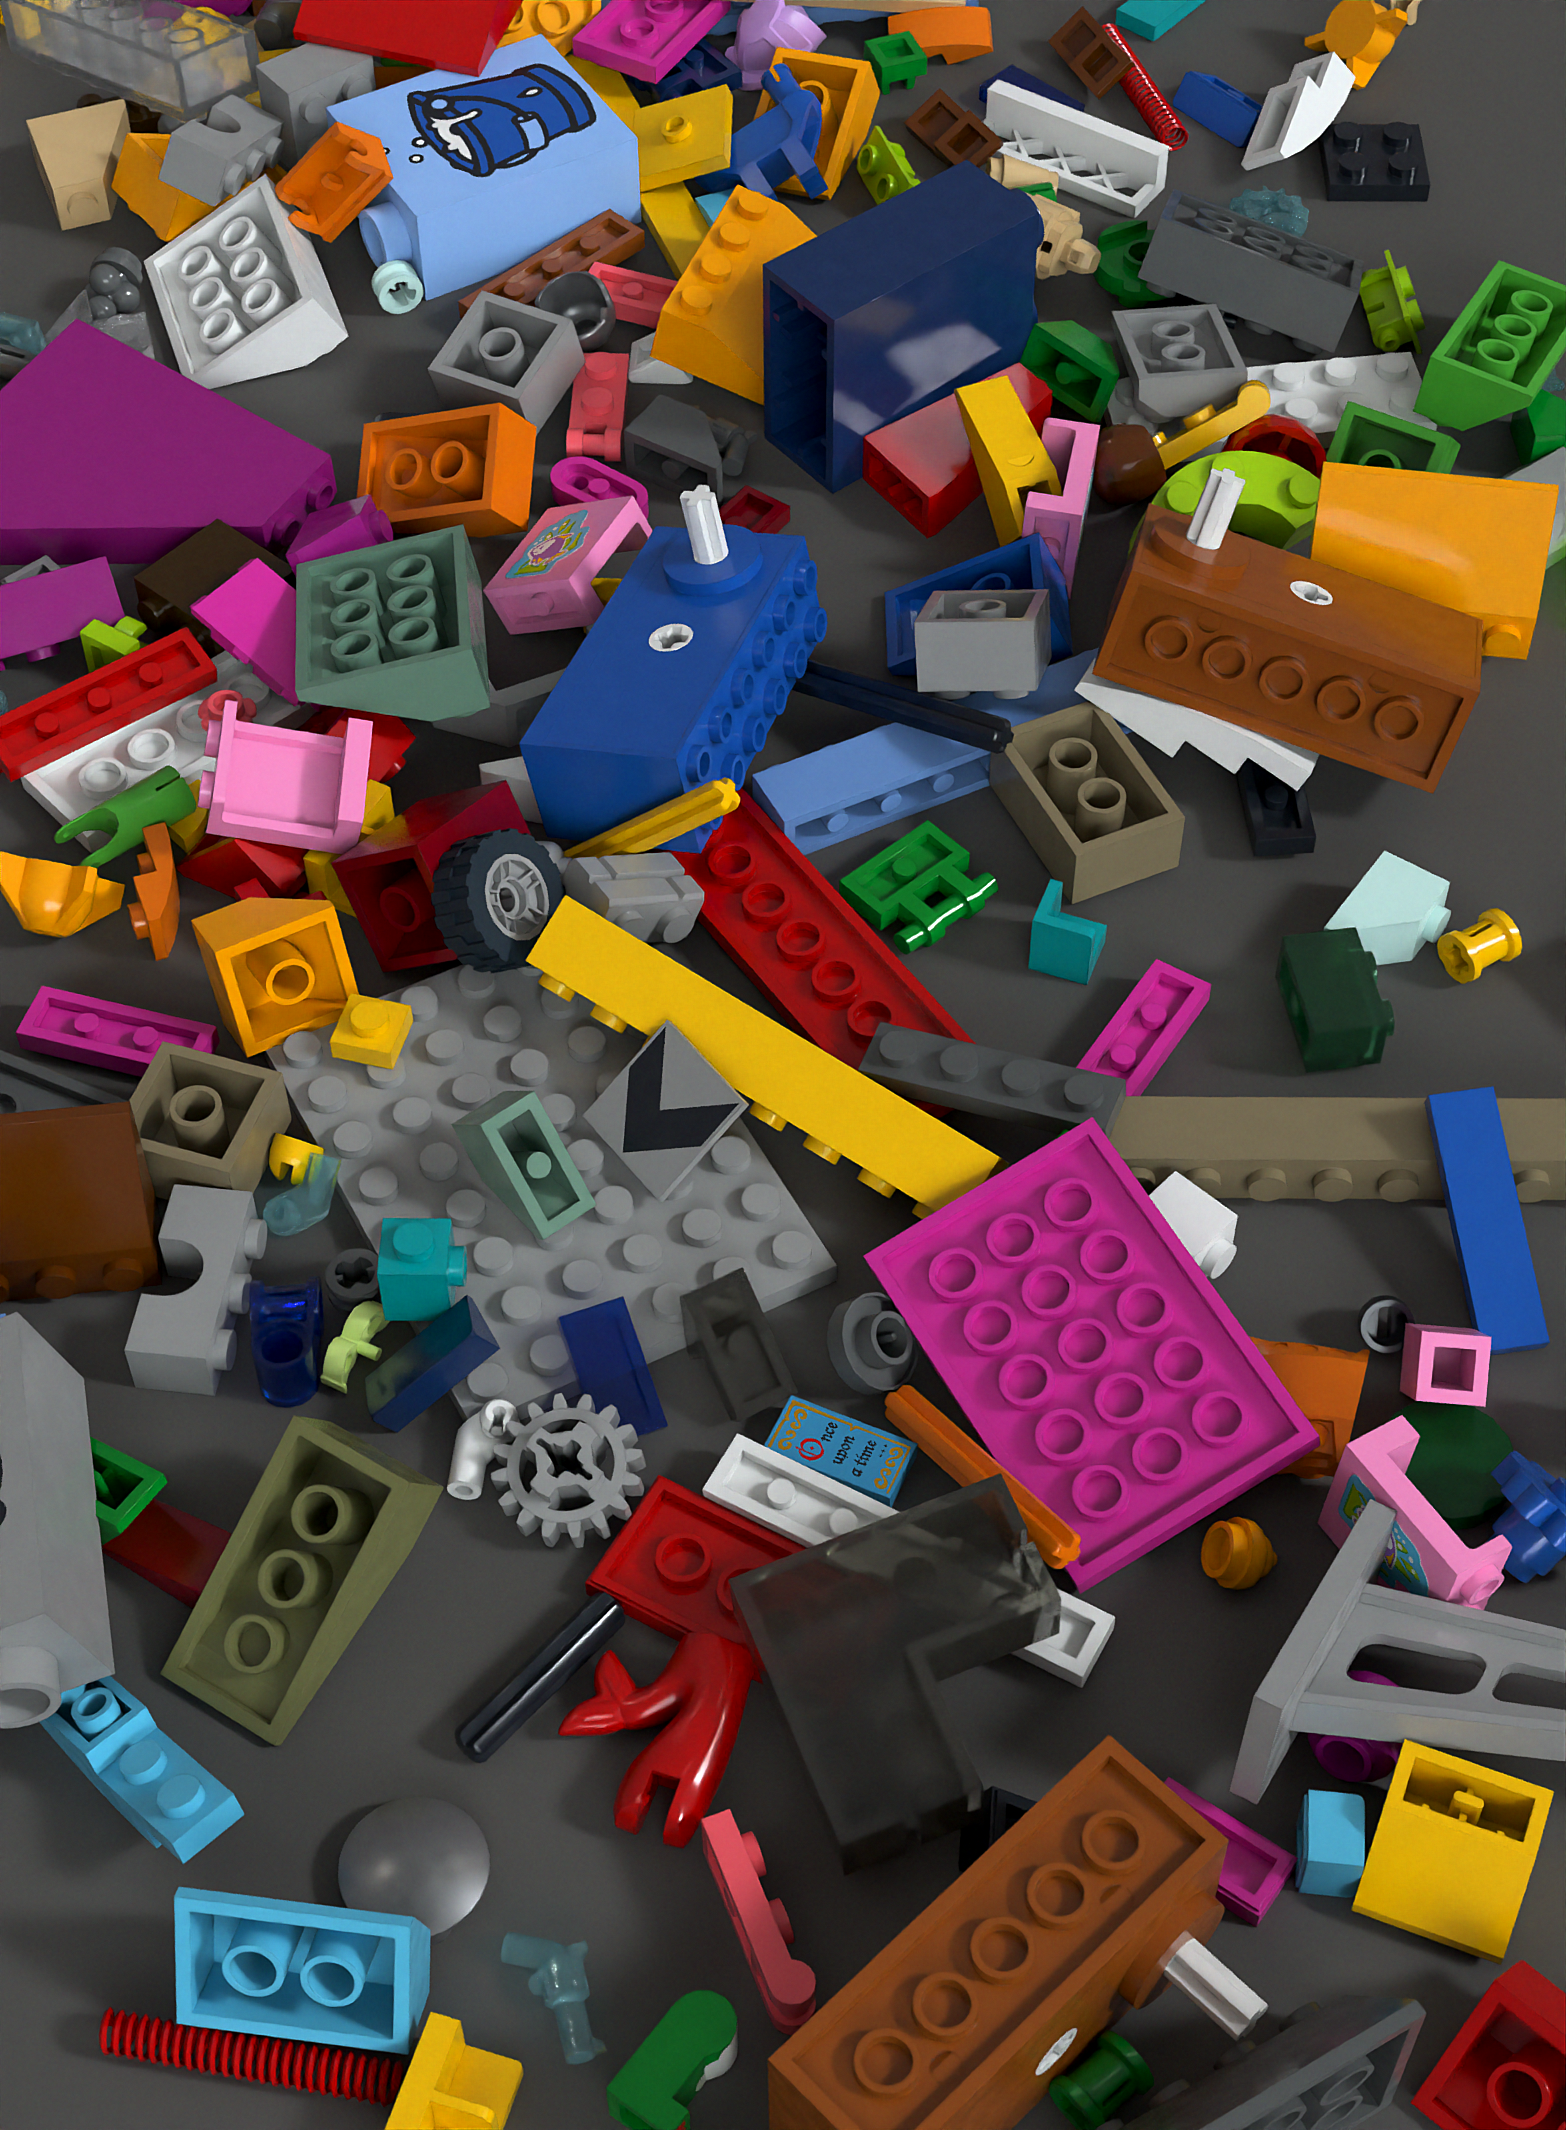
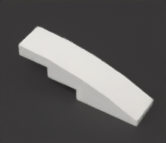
(1171, 725)

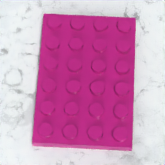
(1091, 1350)

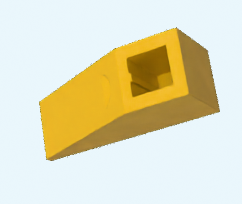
(1005, 453)

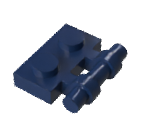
(697, 71)

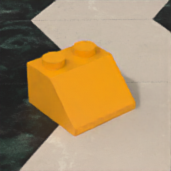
(275, 968)

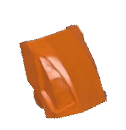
(1327, 1391)

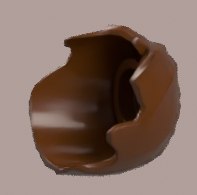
(1127, 465)

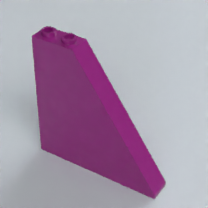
(137, 459)

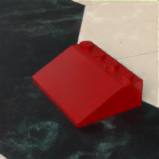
(427, 33)

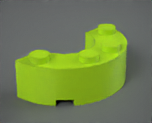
(1272, 507)

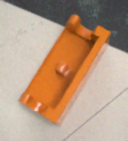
(335, 180)

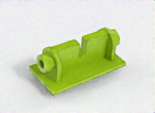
(884, 167)
(1388, 313)

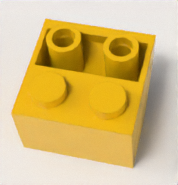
(1453, 1851)

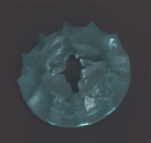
(1284, 210)

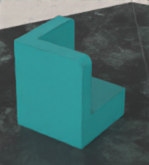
(1062, 942)

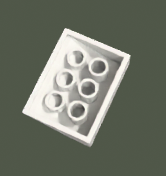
(244, 292)

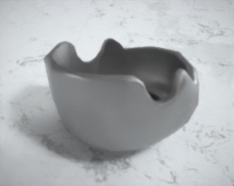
(583, 300)

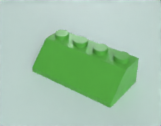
(1496, 350)

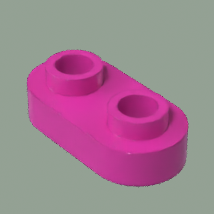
(587, 480)

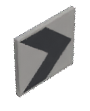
(665, 1110)

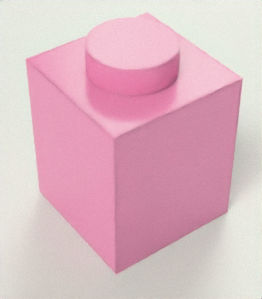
(1445, 1364)

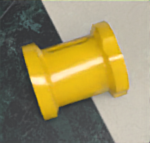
(1480, 945)

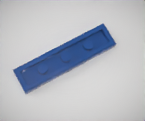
(1486, 1219)

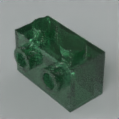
(1333, 999)

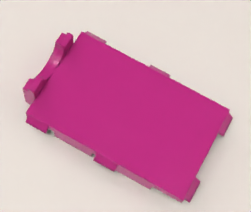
(257, 624)

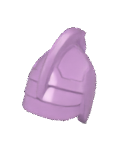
(763, 29)

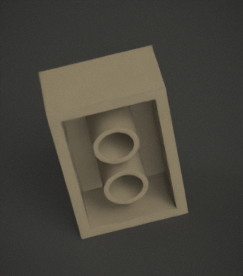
(1087, 801)

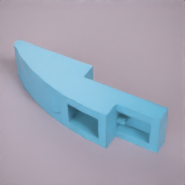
(141, 1768)

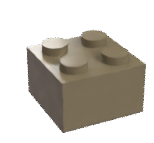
(207, 1119)

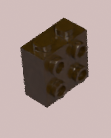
(197, 570)

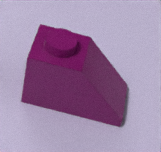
(340, 530)

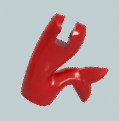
(706, 1694)

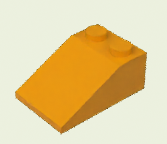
(847, 102)
(158, 203)

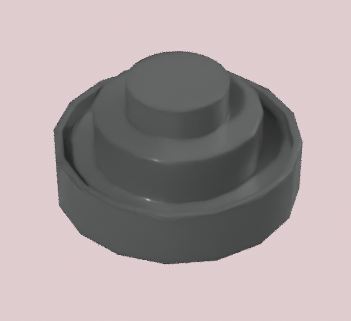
(871, 1344)

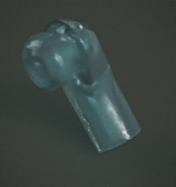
(22, 332)
(307, 1202)

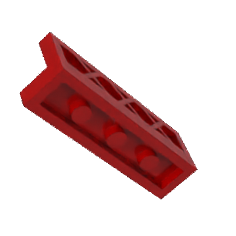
(102, 702)

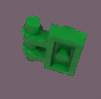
(907, 874)

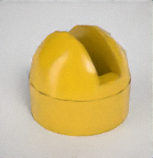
(290, 1151)

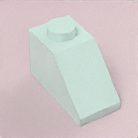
(1395, 909)

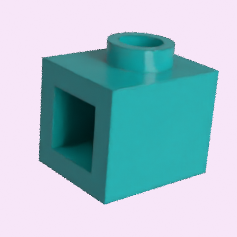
(419, 1268)

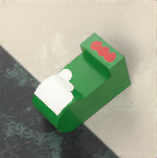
(669, 2068)

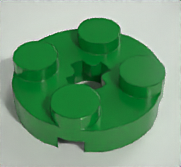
(1121, 258)

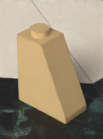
(78, 160)

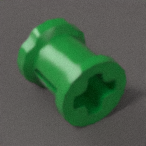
(1101, 2083)

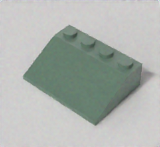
(394, 629)

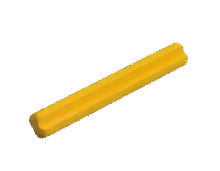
(662, 822)

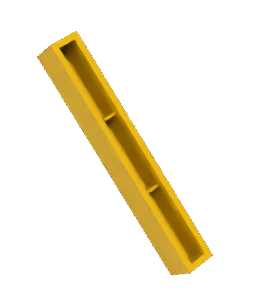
(763, 1061)

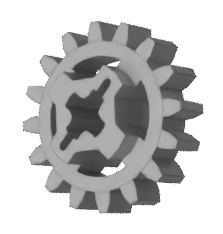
(585, 1445)

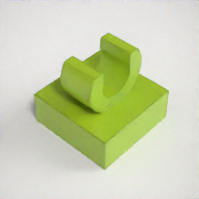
(107, 644)

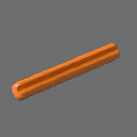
(970, 1463)

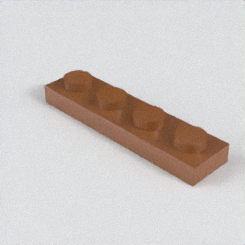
(602, 240)

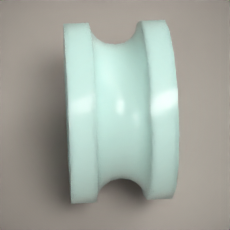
(386, 278)

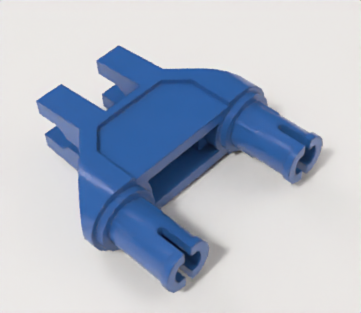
(776, 143)

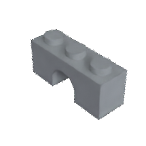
(225, 153)
(189, 1336)

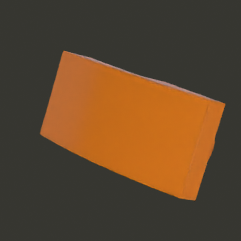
(950, 31)
(157, 893)

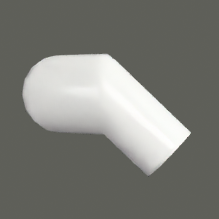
(475, 1447)

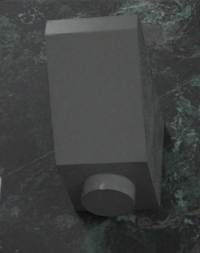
(674, 448)

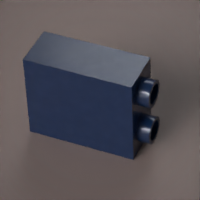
(895, 315)

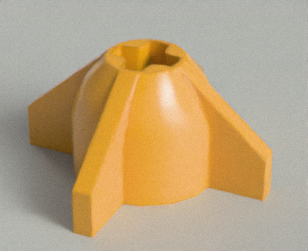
(1360, 36)
(56, 896)

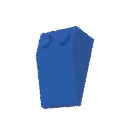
(1010, 567)

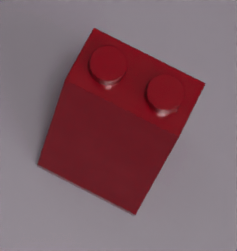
(394, 868)

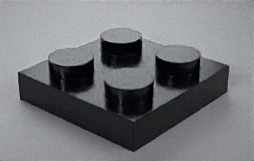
(1374, 162)

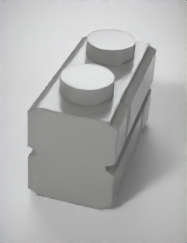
(637, 893)

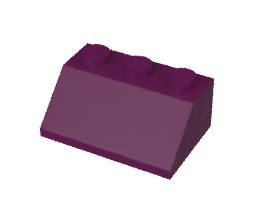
(55, 608)

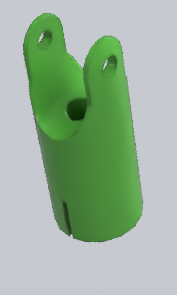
(148, 802)

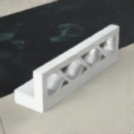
(1078, 144)

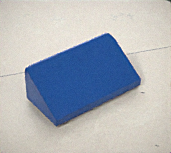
(1218, 107)

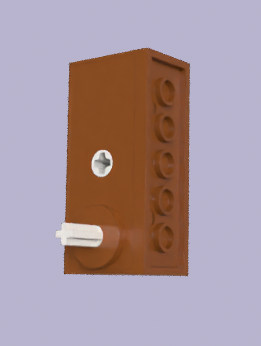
(1290, 644)
(1023, 1964)

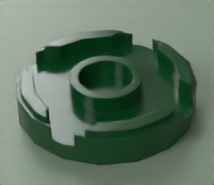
(1456, 1461)

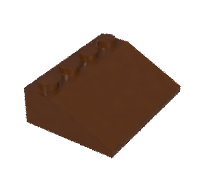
(75, 1204)

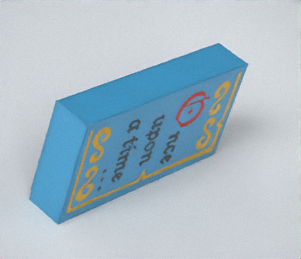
(843, 1449)

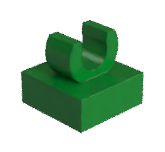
(895, 59)

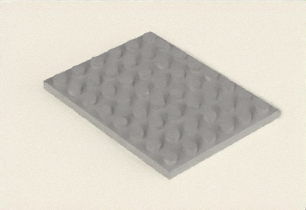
(405, 1161)

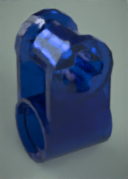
(287, 1339)

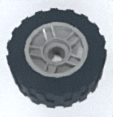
(495, 898)

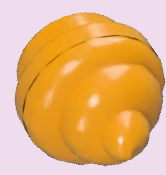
(1237, 1553)

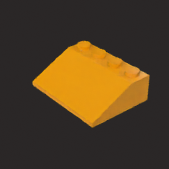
(716, 308)
(1442, 539)

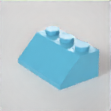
(300, 1970)

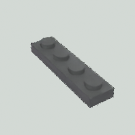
(991, 1081)

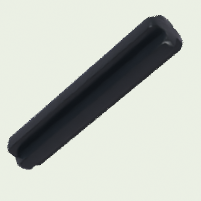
(539, 1677)

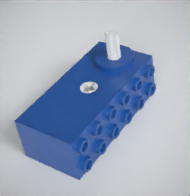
(675, 676)

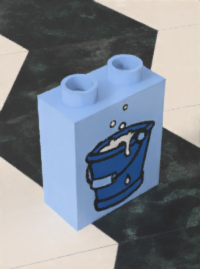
(491, 165)

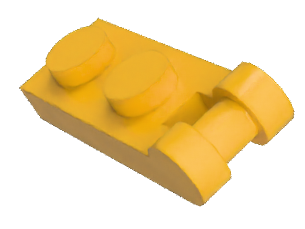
(1209, 426)

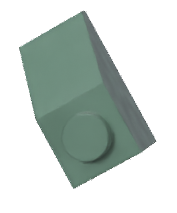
(524, 1161)

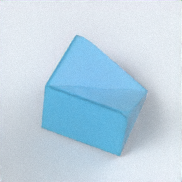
(1330, 1843)

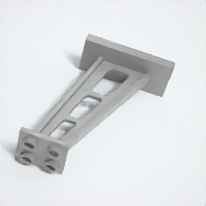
(1347, 1612)

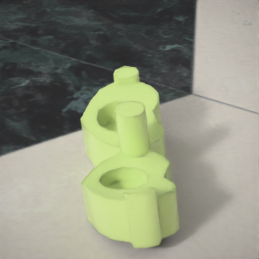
(357, 1333)

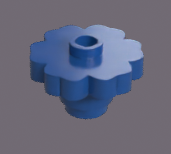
(1534, 1520)

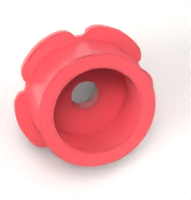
(213, 707)

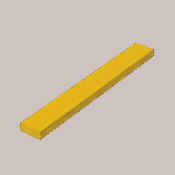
(666, 209)

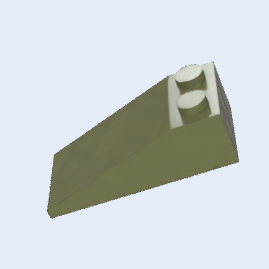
(299, 1575)

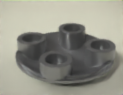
(416, 1862)

